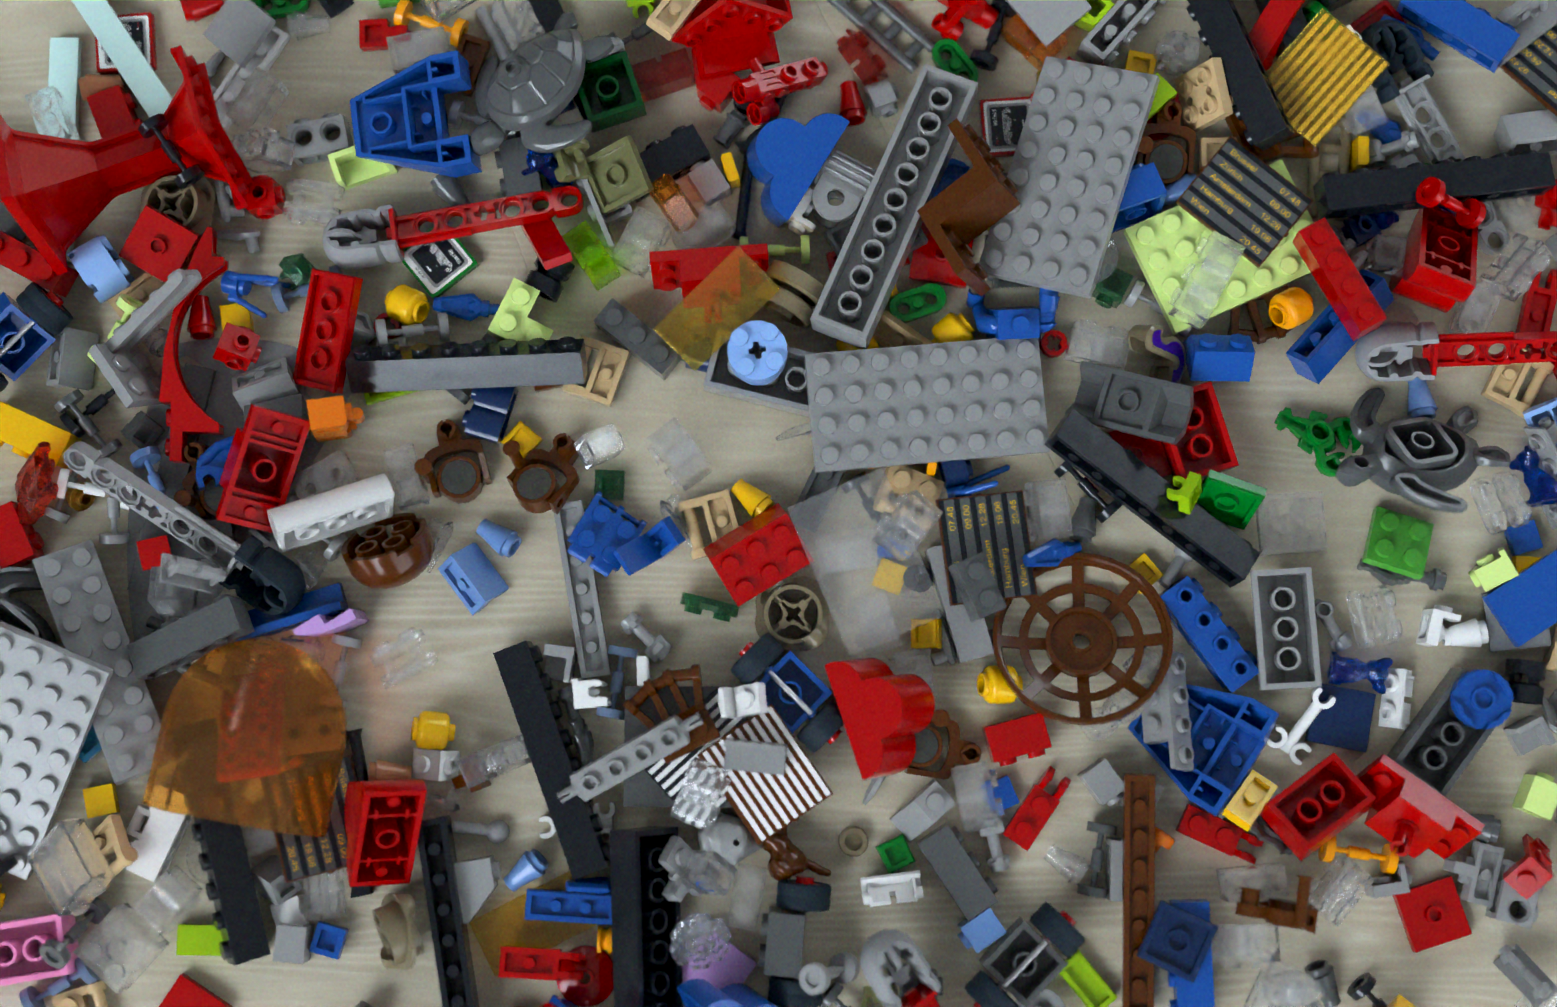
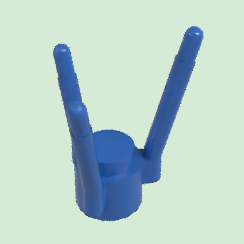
(240, 284)
(965, 489)

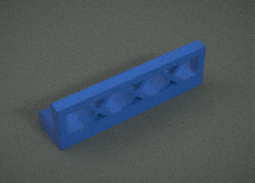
(323, 601)

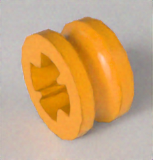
(604, 939)

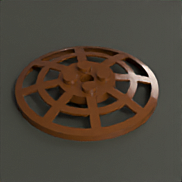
(1100, 633)

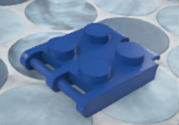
(601, 533)

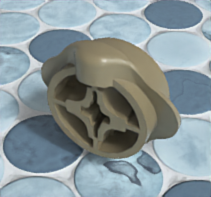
(191, 205)
(814, 635)
(398, 931)

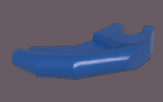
(212, 462)

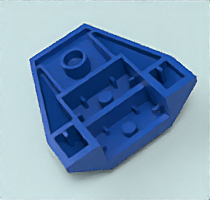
(1225, 740)

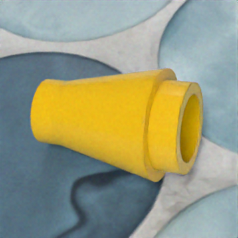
(752, 498)

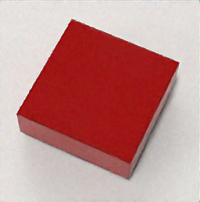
(151, 550)

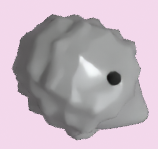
(728, 838)

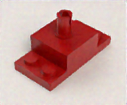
(690, 266)
(260, 466)
(1414, 813)

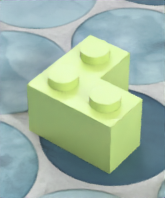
(513, 314)

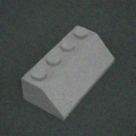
(1285, 628)

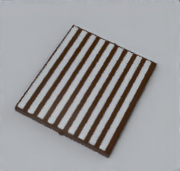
(770, 800)

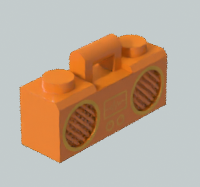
(333, 418)

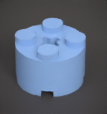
(99, 269)
(744, 363)

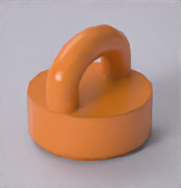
(1162, 839)

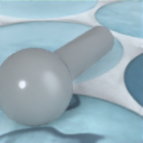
(1174, 568)
(496, 831)

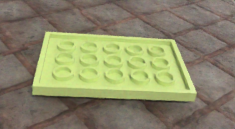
(1168, 244)

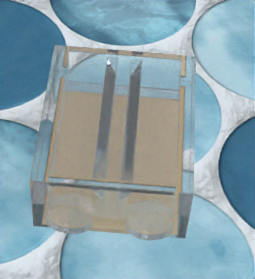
(71, 867)

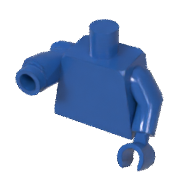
(1015, 321)

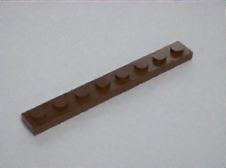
(1137, 886)

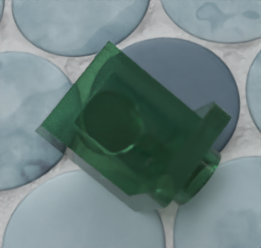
(1111, 290)

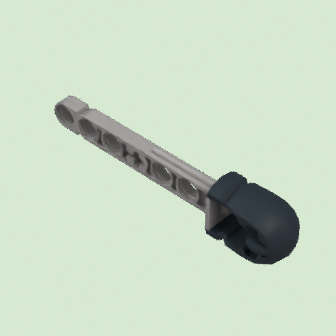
(1400, 48)
(271, 587)

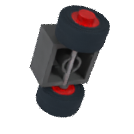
(785, 938)
(1025, 960)

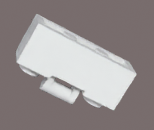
(157, 842)

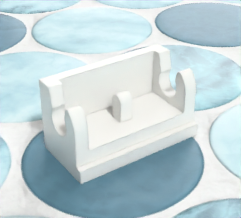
(585, 692)

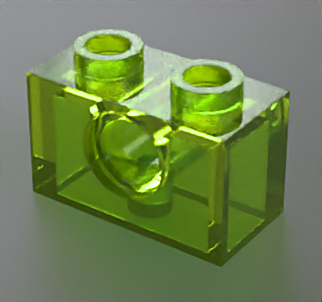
(591, 255)

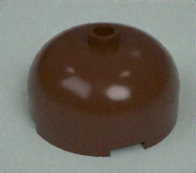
(389, 561)

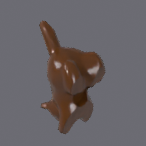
(787, 859)

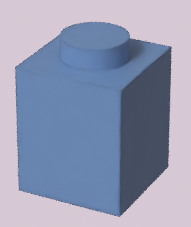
(981, 930)

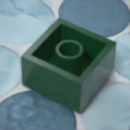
(610, 92)

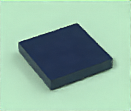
(1344, 723)
(1177, 941)

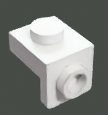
(435, 764)

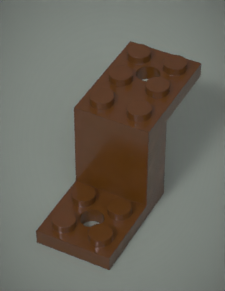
(969, 206)

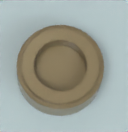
(853, 841)

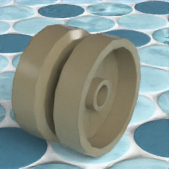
(796, 293)

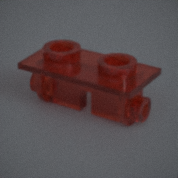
(856, 48)

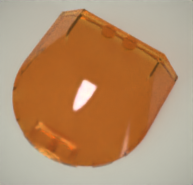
(251, 740)

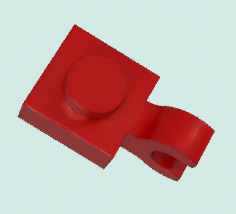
(374, 33)
(1548, 207)

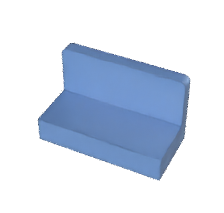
(473, 577)

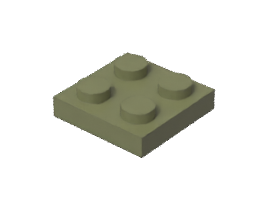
(617, 175)

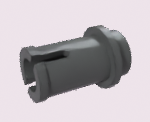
(730, 128)

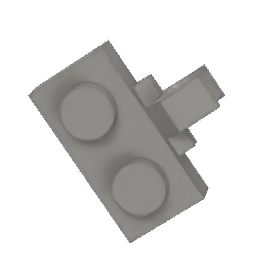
(675, 861)
(1478, 873)

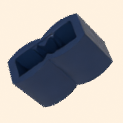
(490, 413)

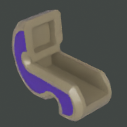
(1165, 350)

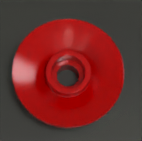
(599, 968)

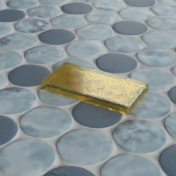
(716, 308)
(508, 927)

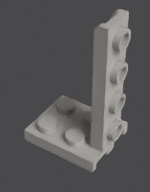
(120, 356)

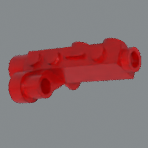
(976, 10)
(766, 85)

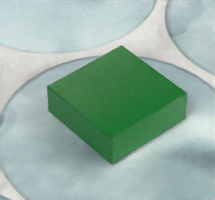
(895, 853)

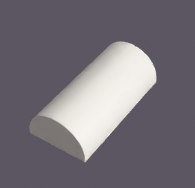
(332, 512)

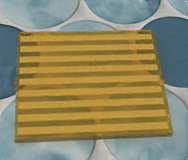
(1323, 75)

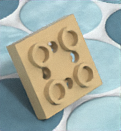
(1209, 93)

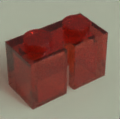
(664, 77)

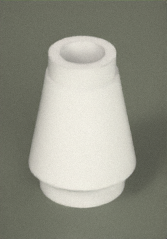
(1466, 634)

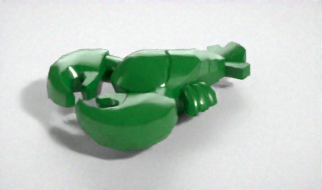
(1320, 437)

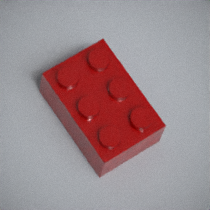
(1205, 441)
(757, 554)
(1317, 806)

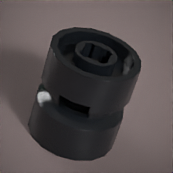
(550, 280)
(1526, 692)

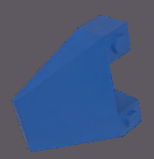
(407, 118)

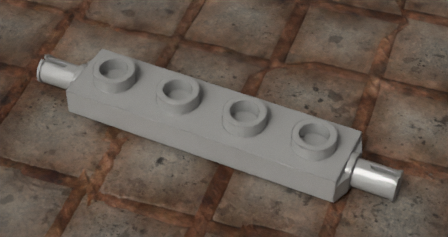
(630, 758)

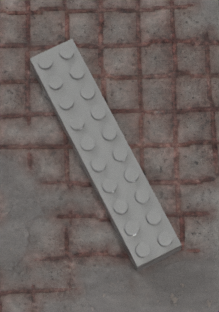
(889, 214)

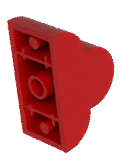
(1437, 261)
(880, 713)
(382, 830)

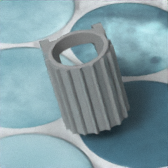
(843, 180)

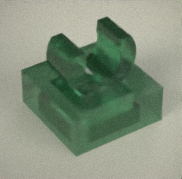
(297, 268)
(610, 483)

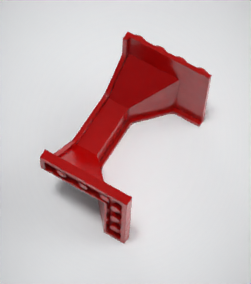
(63, 183)

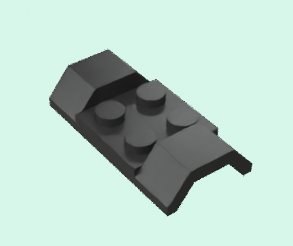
(1133, 403)

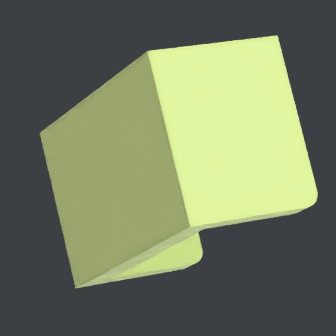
(355, 171)

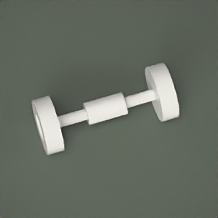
(89, 488)

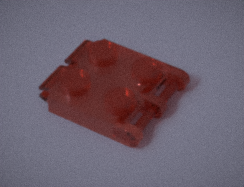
(35, 485)

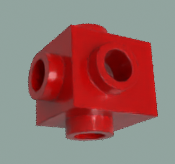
(271, 200)
(237, 347)

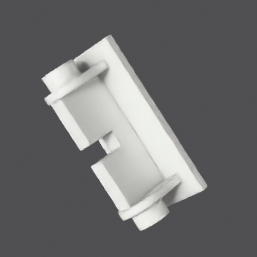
(1393, 710)
(878, 888)

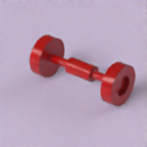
(1432, 192)

